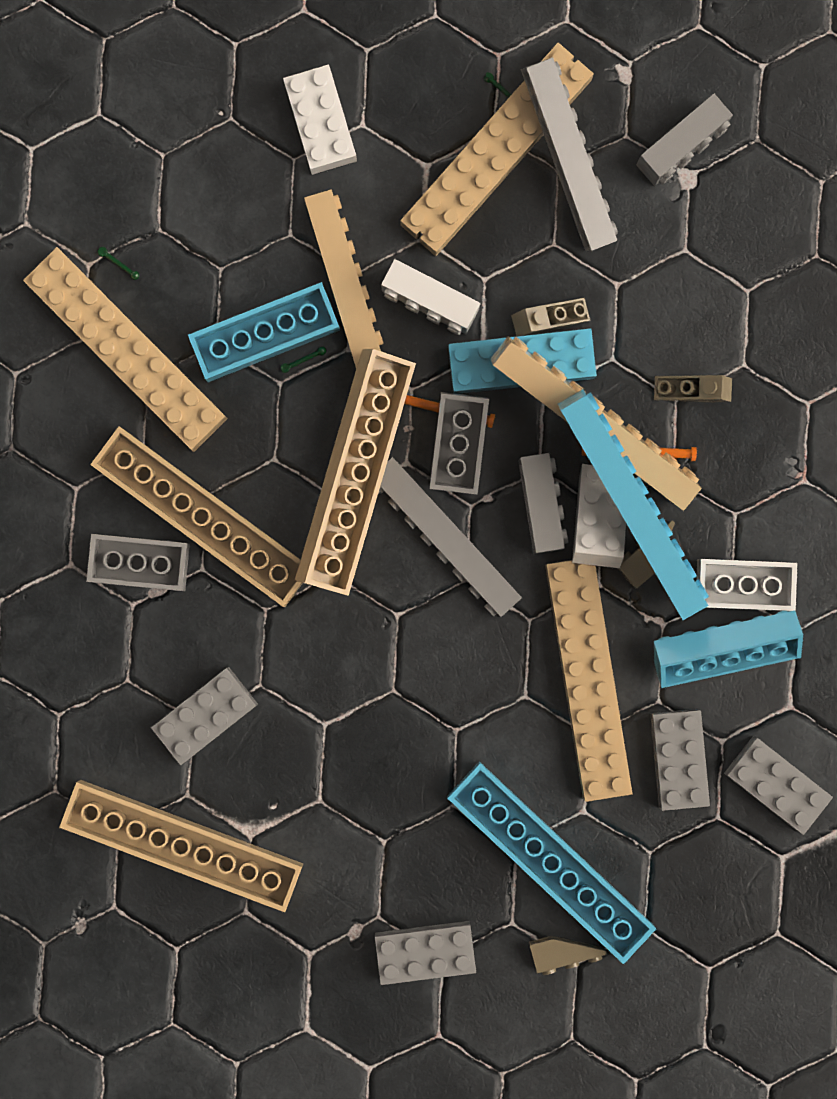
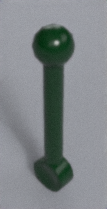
(490, 79)
(103, 252)
(285, 368)

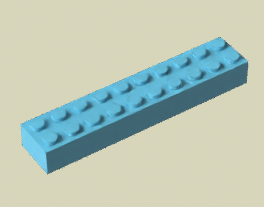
(637, 510)
(551, 862)

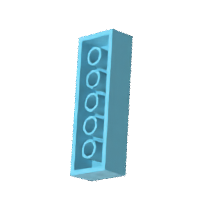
(264, 332)
(566, 350)
(728, 648)

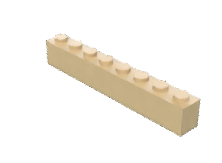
(343, 273)

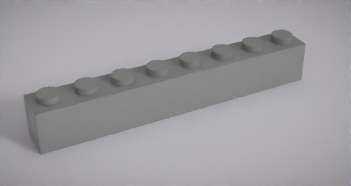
(569, 154)
(448, 539)

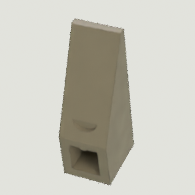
(550, 317)
(693, 388)
(636, 566)
(557, 952)

